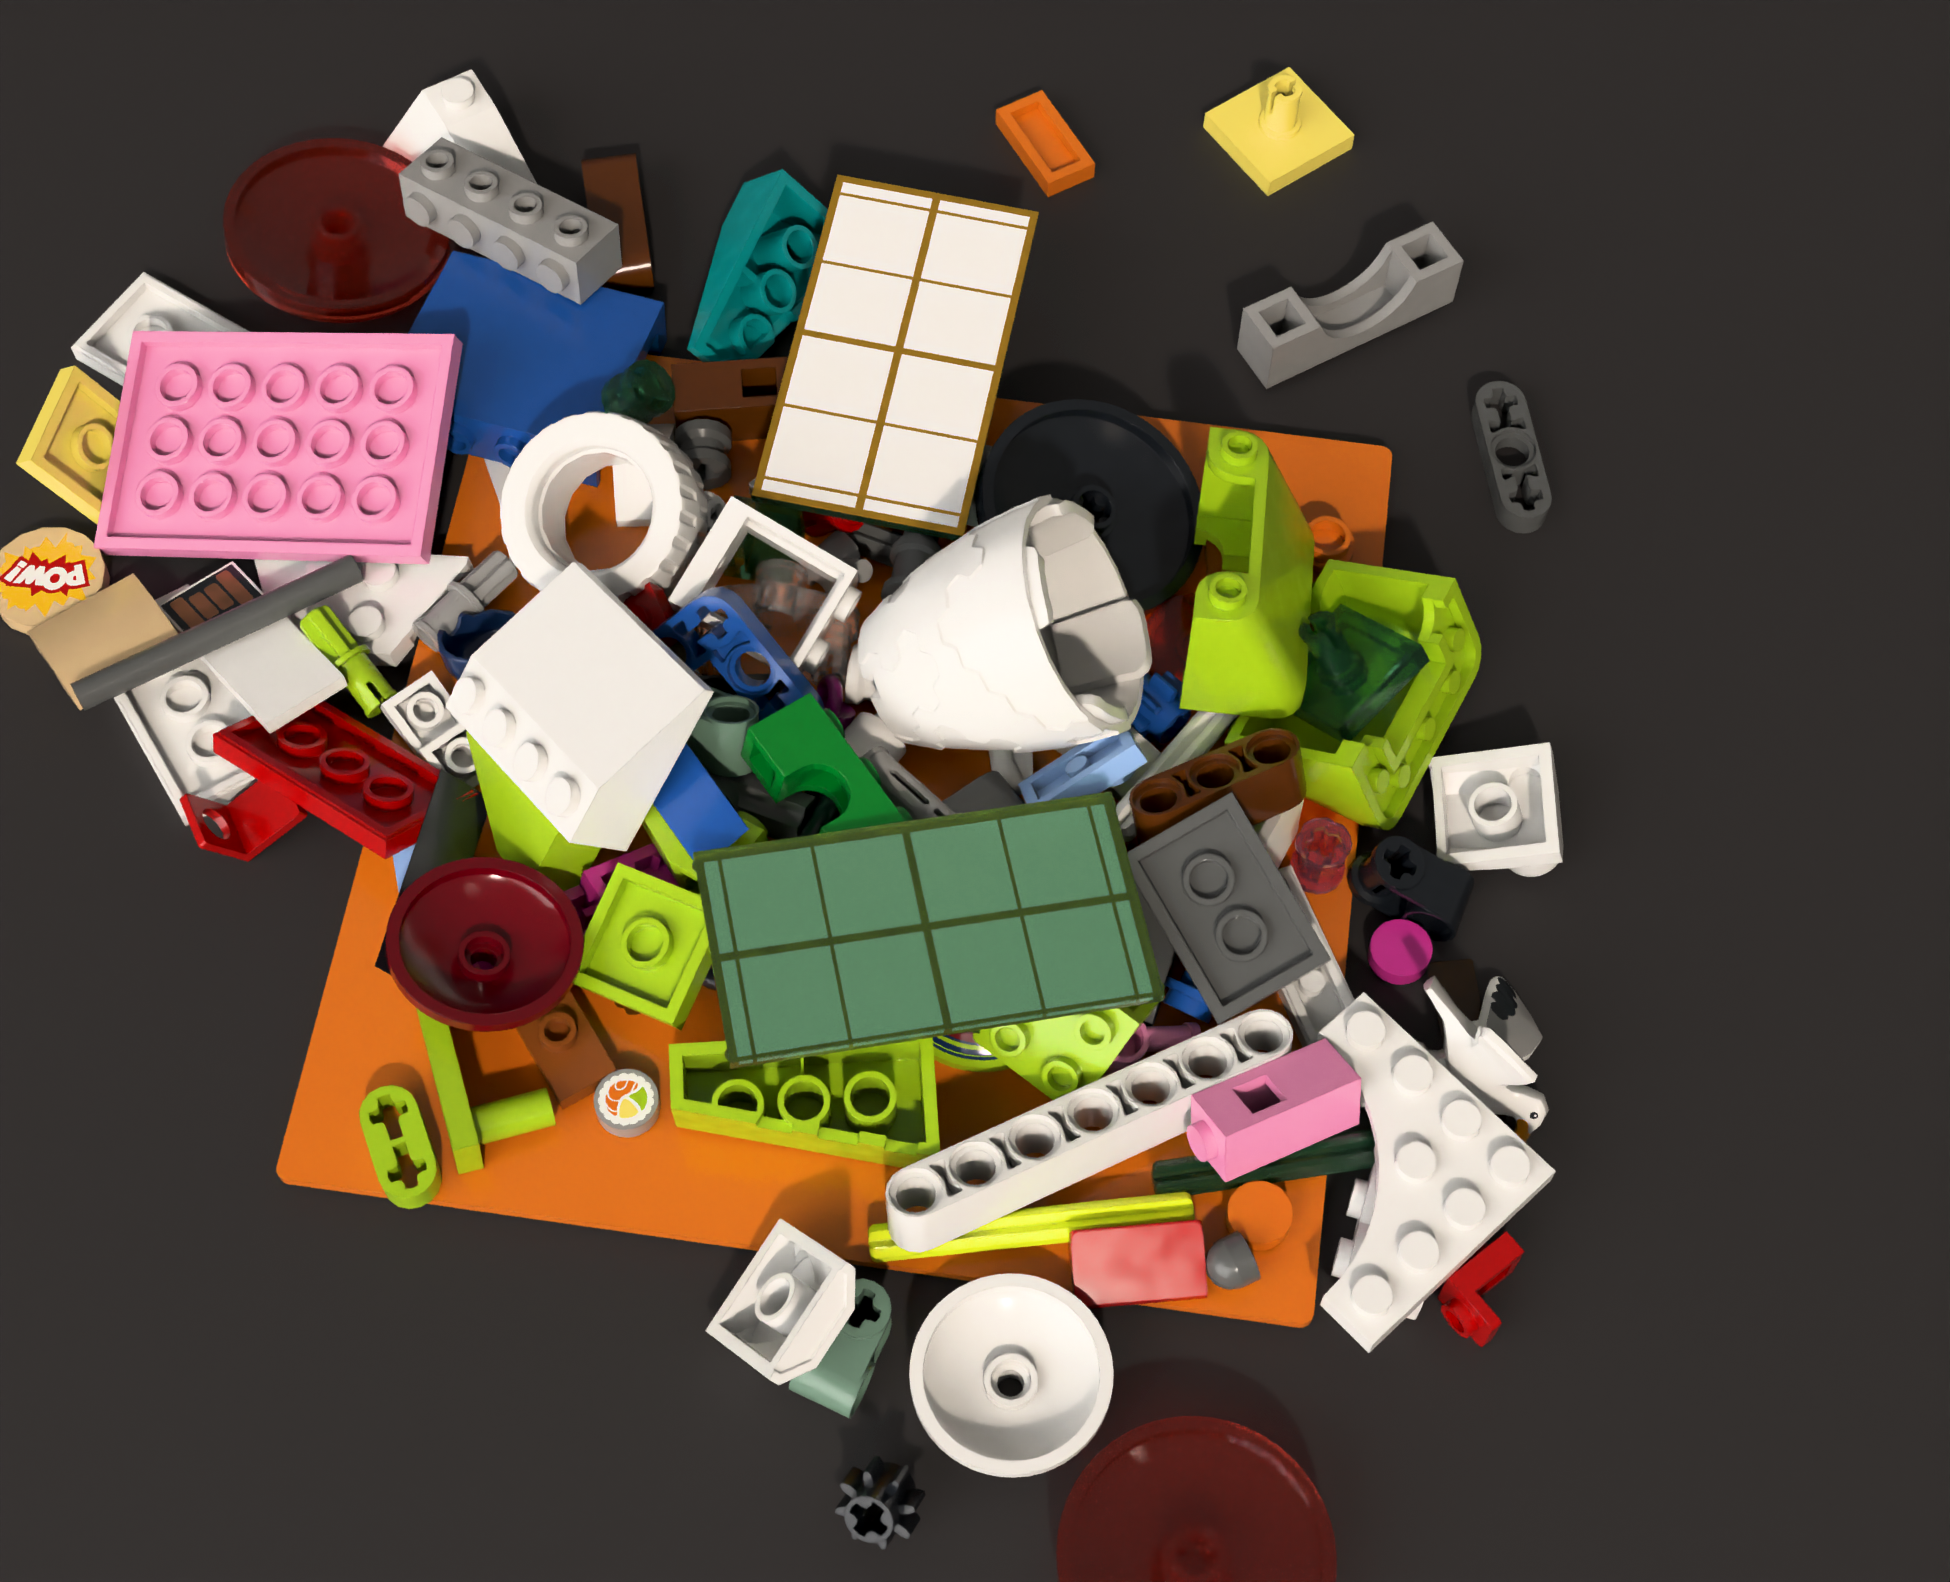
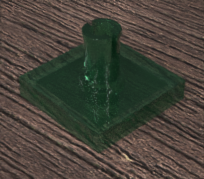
(1353, 670)

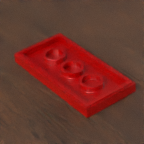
(338, 774)

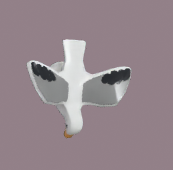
(1492, 1052)

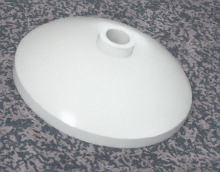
(1022, 1332)

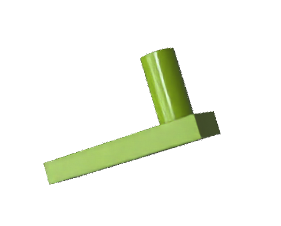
(483, 1123)

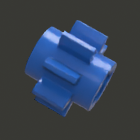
(1159, 709)

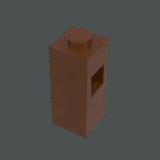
(730, 392)

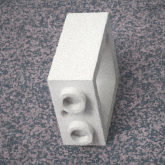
(720, 547)

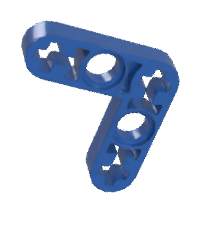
(726, 644)

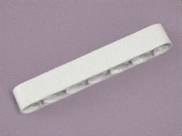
(1059, 1134)

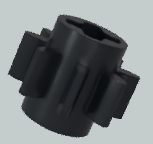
(880, 1502)

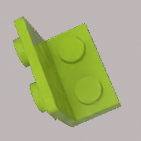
(1066, 1050)

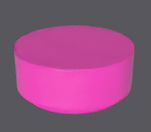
(1399, 951)

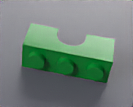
(808, 752)

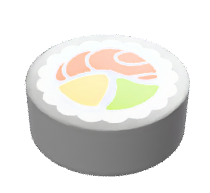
(627, 1103)

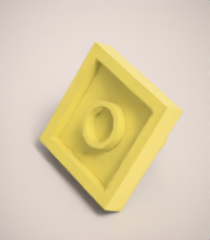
(1278, 131)
(73, 441)

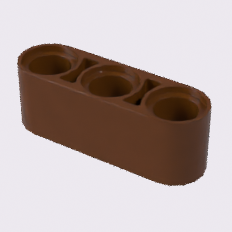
(615, 193)
(1258, 769)

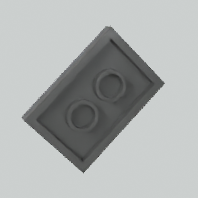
(1226, 908)

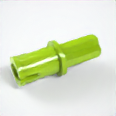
(349, 657)

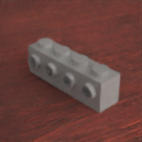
(511, 220)

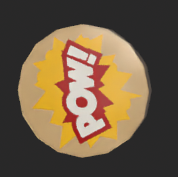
(48, 574)

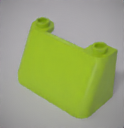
(1247, 625)
(1384, 763)

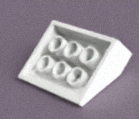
(581, 708)

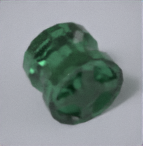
(639, 391)

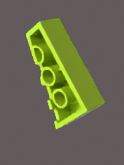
(845, 1104)

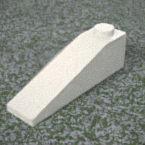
(461, 114)

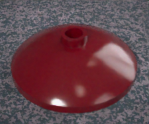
(492, 915)

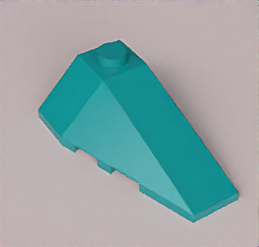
(758, 269)

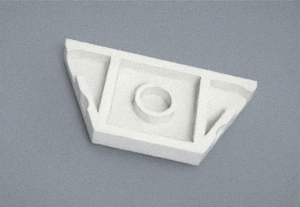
(381, 606)

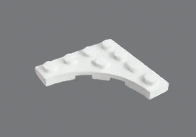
(1442, 1174)

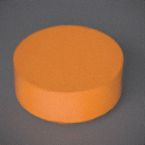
(1260, 1214)

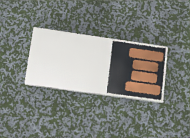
(269, 671)

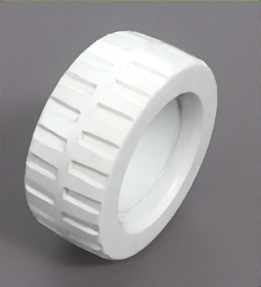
(558, 463)

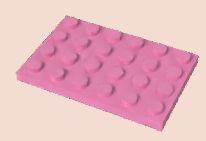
(280, 446)

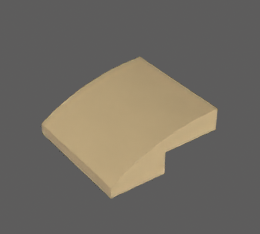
(101, 631)

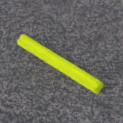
(1044, 1225)

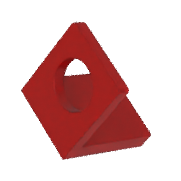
(247, 822)

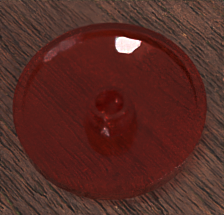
(328, 232)
(1194, 1507)

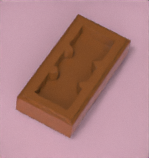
(567, 1051)

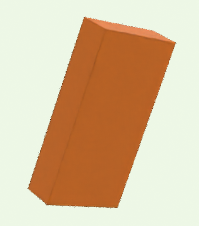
(1045, 143)

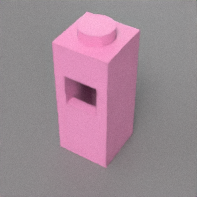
(1274, 1110)

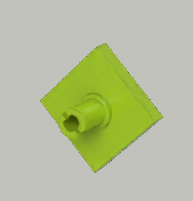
(646, 946)

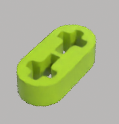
(386, 1151)

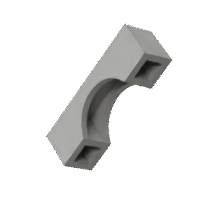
(1403, 283)

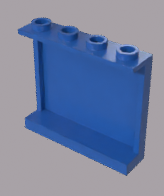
(530, 352)

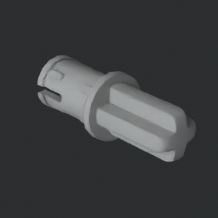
(467, 597)

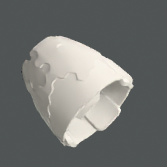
(1010, 639)

